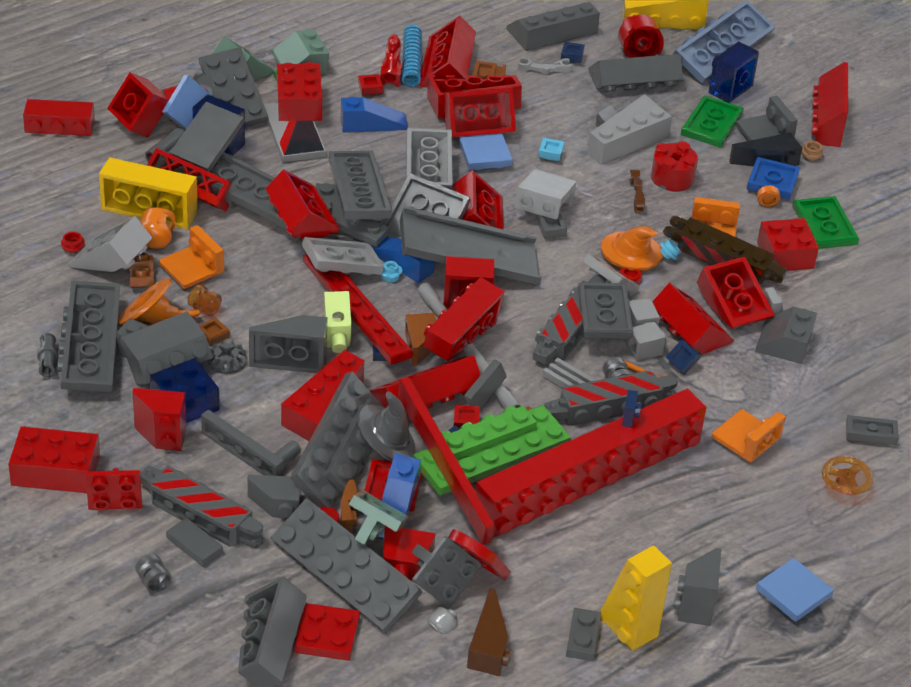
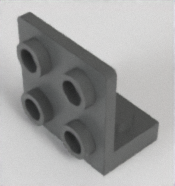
(775, 122)

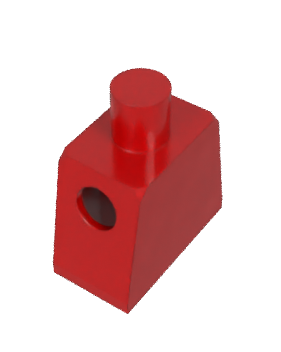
(399, 546)

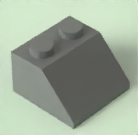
(787, 334)
(699, 589)

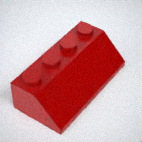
(449, 51)
(830, 106)
(436, 382)

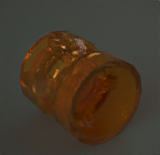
(203, 299)

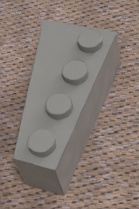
(629, 130)

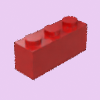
(59, 117)

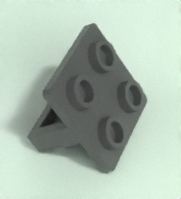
(444, 570)

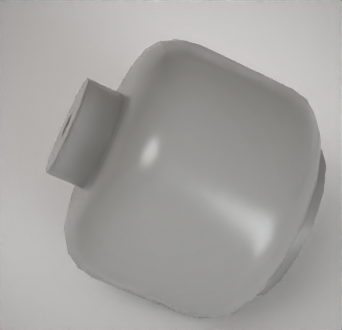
(443, 620)

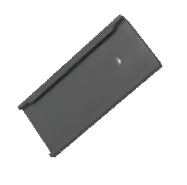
(438, 236)

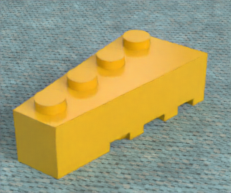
(638, 598)

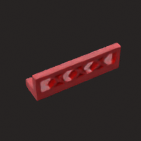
(205, 196)

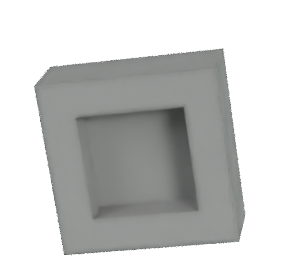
(774, 300)

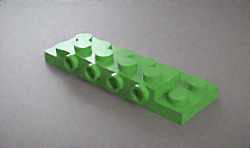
(496, 444)

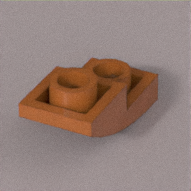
(142, 271)
(348, 513)

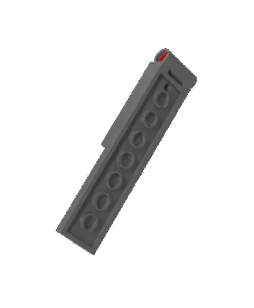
(247, 181)

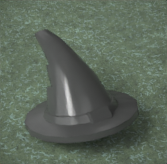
(387, 428)

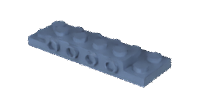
(740, 24)

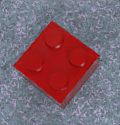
(138, 104)
(789, 242)
(462, 272)

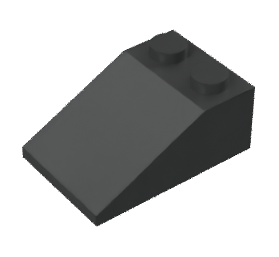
(289, 344)

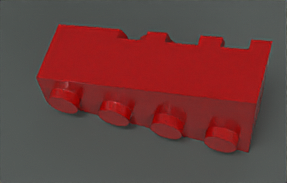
(436, 87)
(464, 319)
(308, 404)

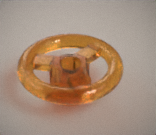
(845, 478)

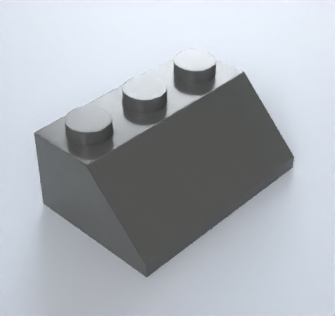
(164, 346)

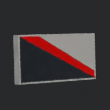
(294, 138)

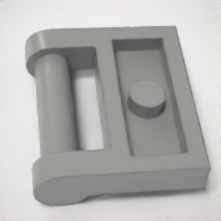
(603, 268)

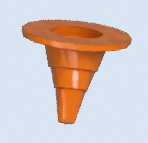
(632, 248)
(153, 306)

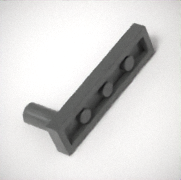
(246, 448)

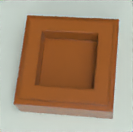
(215, 331)

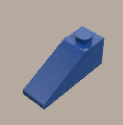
(366, 115)
(413, 267)
(401, 483)

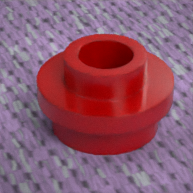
(72, 242)

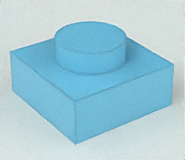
(551, 149)

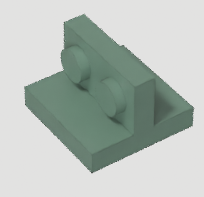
(378, 516)

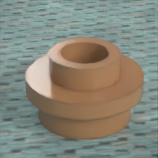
(812, 150)

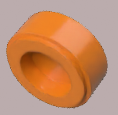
(768, 196)

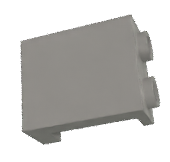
(544, 193)

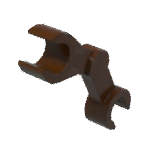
(639, 200)

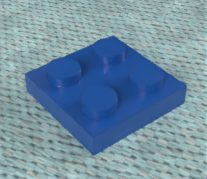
(773, 174)

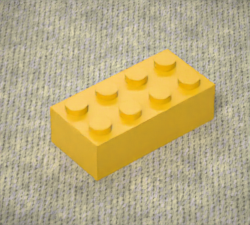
(134, 187)

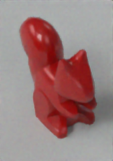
(392, 65)

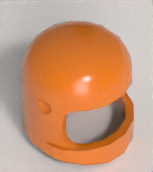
(155, 223)

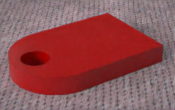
(481, 553)

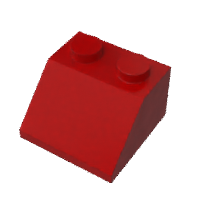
(160, 417)

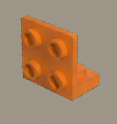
(717, 213)
(195, 263)
(749, 435)

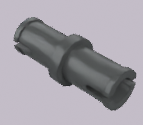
(47, 355)

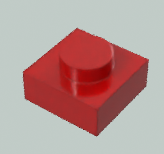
(370, 84)
(466, 414)

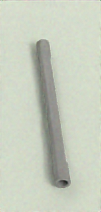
(433, 300)

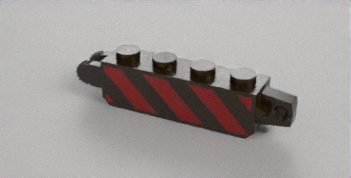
(717, 247)

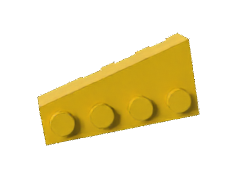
(670, 13)

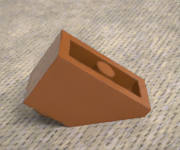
(414, 331)

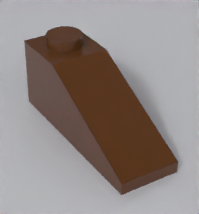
(490, 641)

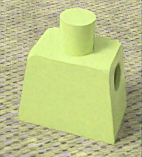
(338, 328)

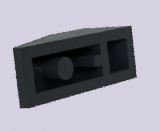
(778, 148)

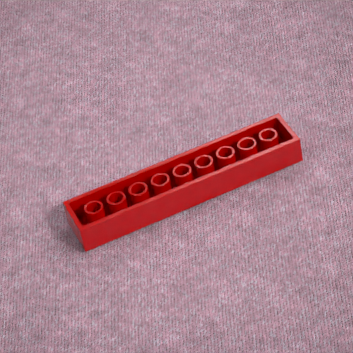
(591, 461)

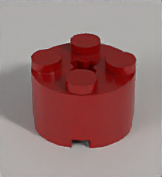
(640, 36)
(674, 166)

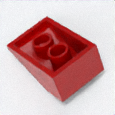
(734, 293)

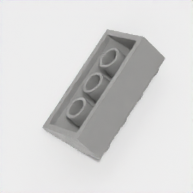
(430, 155)

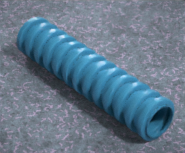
(411, 55)

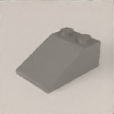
(113, 247)

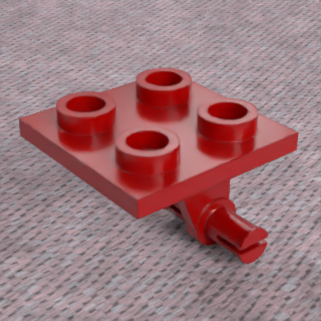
(113, 489)

